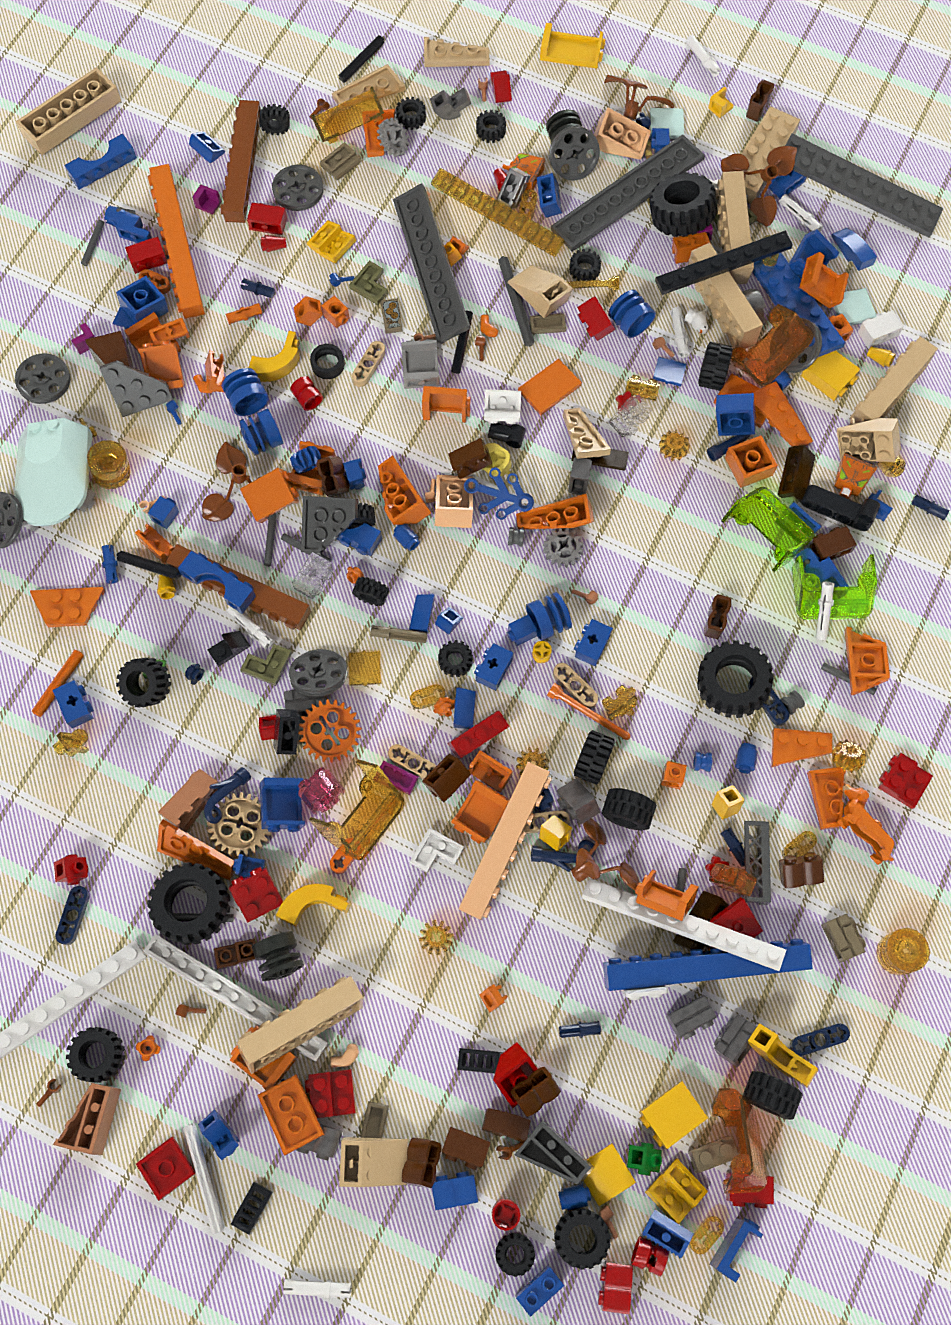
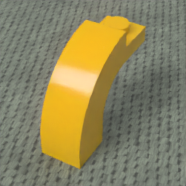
(280, 365)
(306, 896)
(771, 1049)

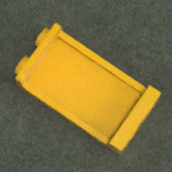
(571, 48)

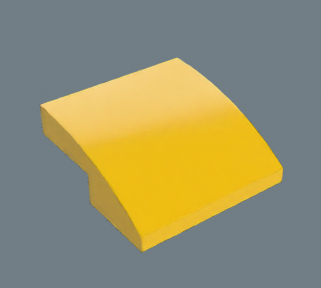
(331, 241)
(608, 1176)
(676, 1191)

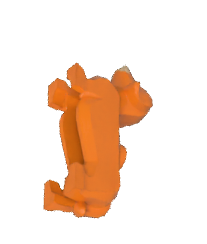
(864, 825)

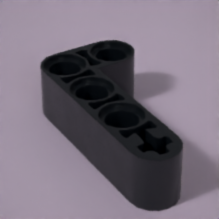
(841, 508)

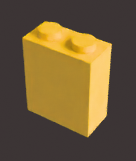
(832, 374)
(672, 1115)

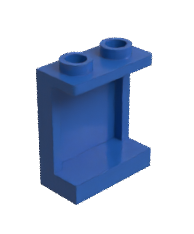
(810, 245)
(281, 804)
(731, 1245)

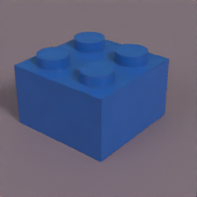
(141, 300)
(735, 414)

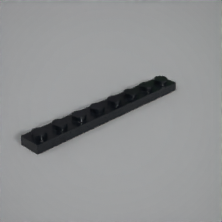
(723, 262)

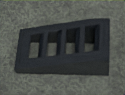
(462, 1060)
(248, 1229)

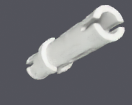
(706, 59)
(805, 217)
(681, 338)
(824, 610)
(256, 632)
(316, 1288)

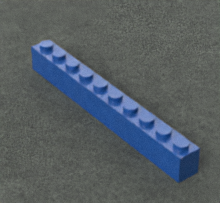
(697, 966)

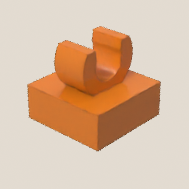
(492, 997)

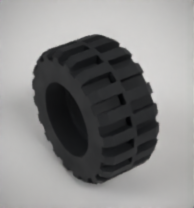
(683, 204)
(741, 656)
(171, 885)

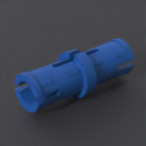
(109, 564)

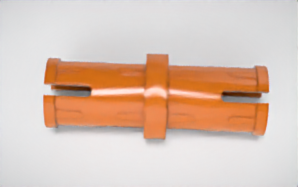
(243, 313)

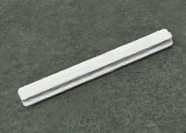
(203, 1178)

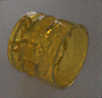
(108, 464)
(891, 953)

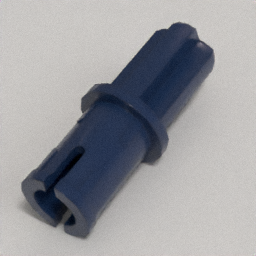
(258, 288)
(930, 507)
(734, 845)
(580, 1029)

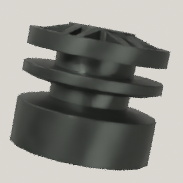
(560, 121)
(278, 959)

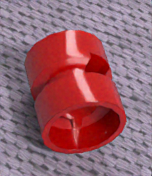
(306, 393)
(505, 1214)
(642, 1253)

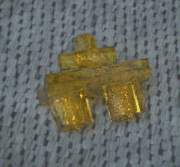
(645, 389)
(622, 705)
(71, 742)

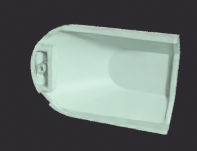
(52, 470)

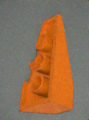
(401, 498)
(561, 514)

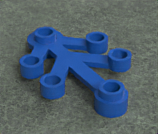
(502, 494)

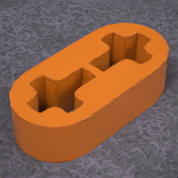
(157, 279)
(337, 857)

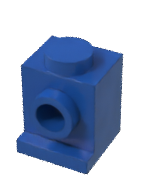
(659, 138)
(355, 474)

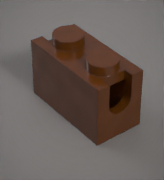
(470, 458)
(833, 544)
(446, 777)
(466, 1148)

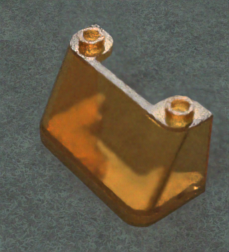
(776, 348)
(748, 1168)

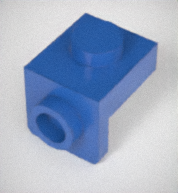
(884, 509)
(243, 865)

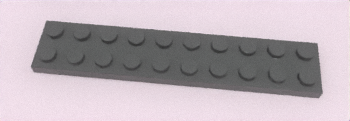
(864, 187)
(626, 192)
(431, 264)

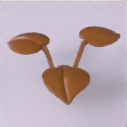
(631, 106)
(780, 161)
(228, 461)
(586, 866)

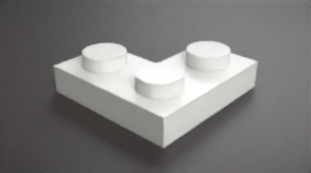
(435, 845)

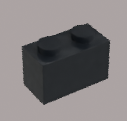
(286, 731)

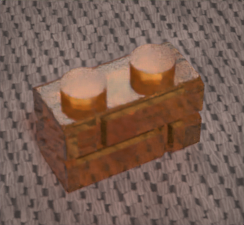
(733, 879)

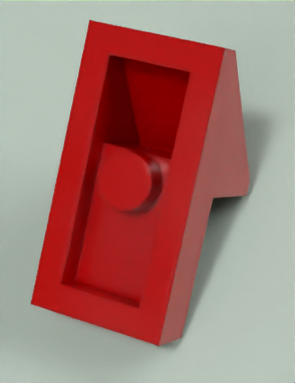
(501, 86)

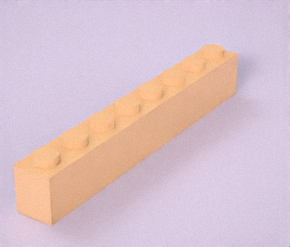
(505, 840)

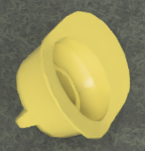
(500, 459)

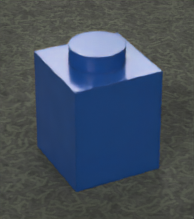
(163, 512)
(521, 630)

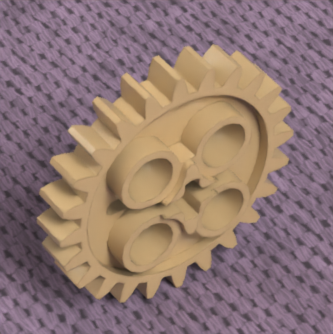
(233, 841)

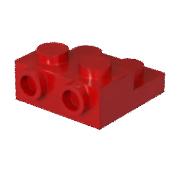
(904, 780)
(255, 893)
(331, 1093)

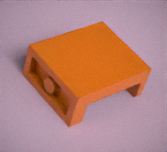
(823, 282)
(139, 334)
(162, 362)
(445, 400)
(311, 480)
(269, 494)
(480, 812)
(665, 898)
(271, 1073)

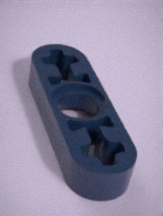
(780, 709)
(64, 919)
(832, 1029)

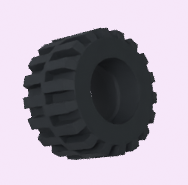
(715, 366)
(130, 687)
(594, 757)
(629, 809)
(78, 1052)
(772, 1095)
(599, 1249)

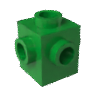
(644, 1158)

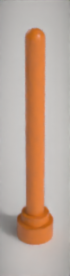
(557, 693)

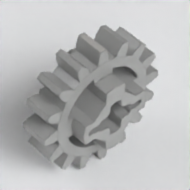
(393, 137)
(560, 540)

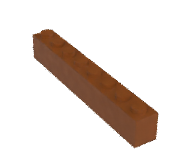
(241, 161)
(267, 600)

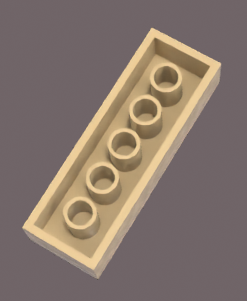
(68, 111)
(771, 133)
(733, 219)
(727, 303)
(896, 381)
(300, 1024)

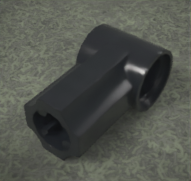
(512, 435)

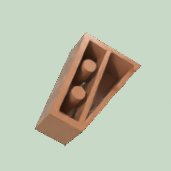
(189, 800)
(91, 1122)

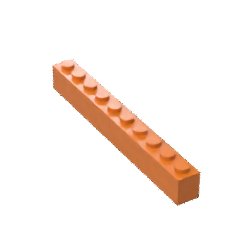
(176, 241)

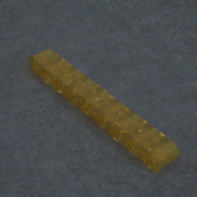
(497, 212)

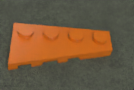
(777, 409)
(187, 848)

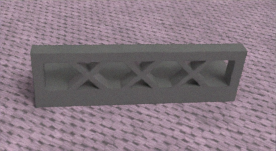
(763, 860)

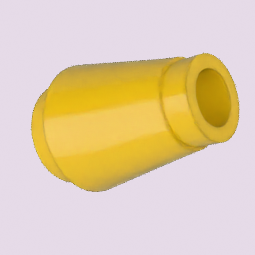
(881, 356)
(166, 587)

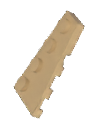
(450, 55)
(382, 79)
(583, 435)

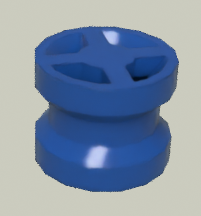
(702, 761)

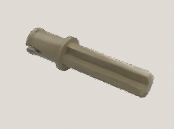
(398, 634)

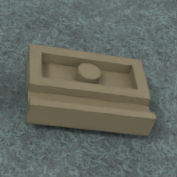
(340, 161)

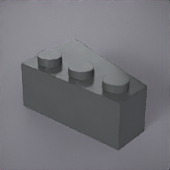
(553, 1153)

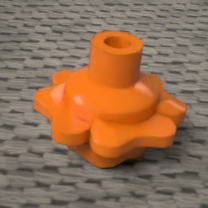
(444, 706)

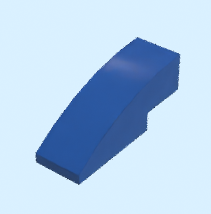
(854, 248)

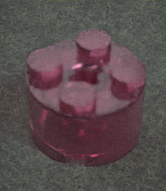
(320, 791)

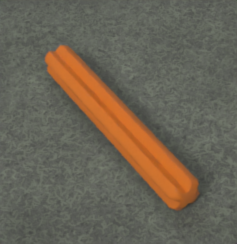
(59, 680)

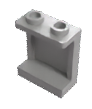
(420, 364)

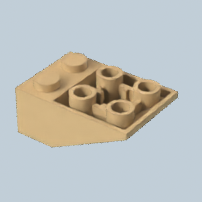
(541, 289)
(871, 440)
(372, 1161)

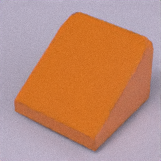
(460, 246)

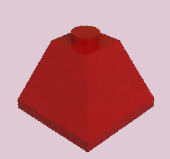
(512, 1068)

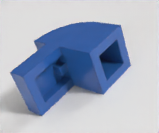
(219, 1134)

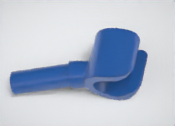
(336, 280)
(171, 407)

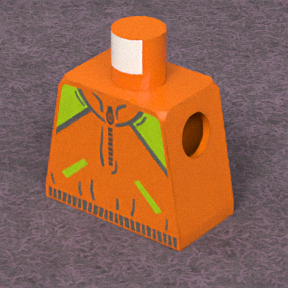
(529, 164)
(853, 475)

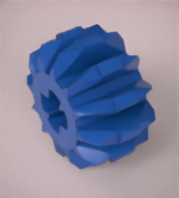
(305, 459)

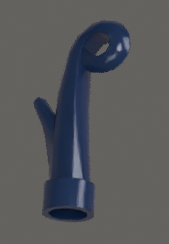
(717, 451)
(224, 788)
(558, 858)

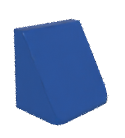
(448, 620)

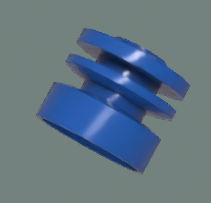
(631, 313)
(245, 392)
(261, 432)
(551, 615)

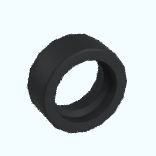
(327, 349)

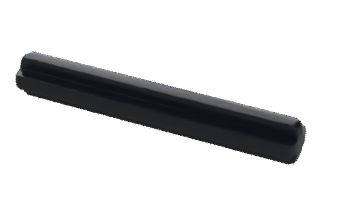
(361, 59)
(461, 346)
(148, 565)

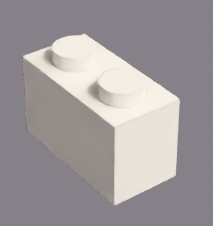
(880, 329)

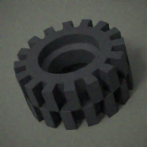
(411, 120)
(279, 125)
(487, 133)
(585, 257)
(366, 515)
(370, 591)
(451, 648)
(501, 1254)

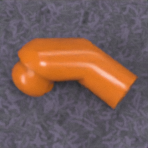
(487, 328)
(201, 384)

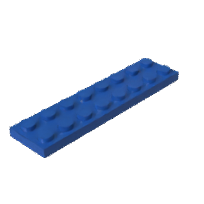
(783, 289)

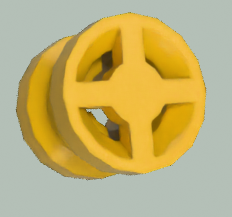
(541, 647)

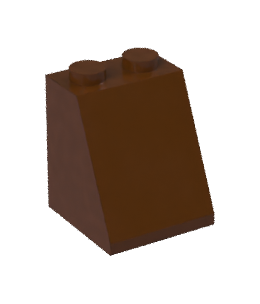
(109, 348)

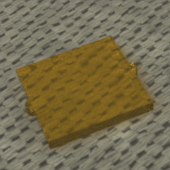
(364, 668)

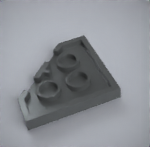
(133, 388)
(325, 520)

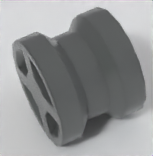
(516, 537)
(793, 702)

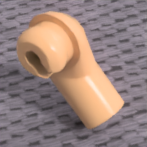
(347, 1058)

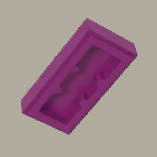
(401, 779)

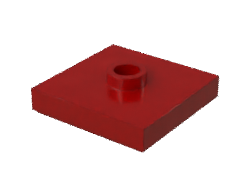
(738, 918)
(165, 1168)

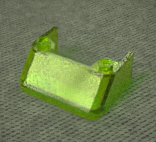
(774, 522)
(848, 601)

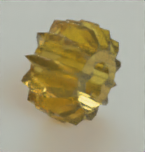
(674, 445)
(531, 756)
(848, 756)
(443, 938)

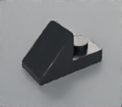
(231, 645)

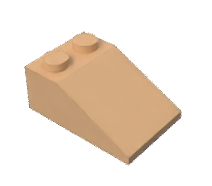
(621, 135)
(452, 502)

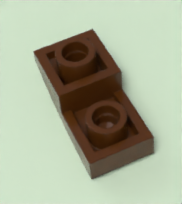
(234, 954)
(506, 1124)

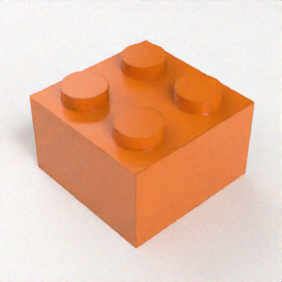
(751, 461)

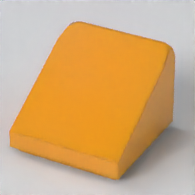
(452, 253)

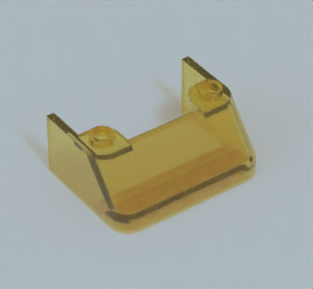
(349, 116)
(369, 818)

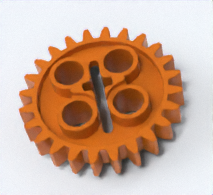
(344, 720)

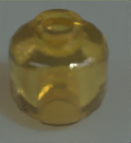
(893, 469)

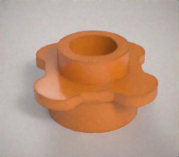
(353, 574)
(154, 1048)

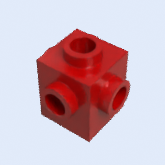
(71, 869)

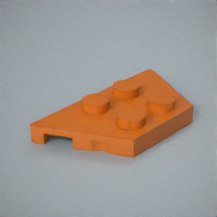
(67, 606)
(866, 661)

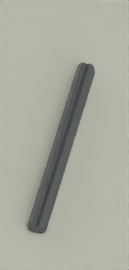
(516, 302)

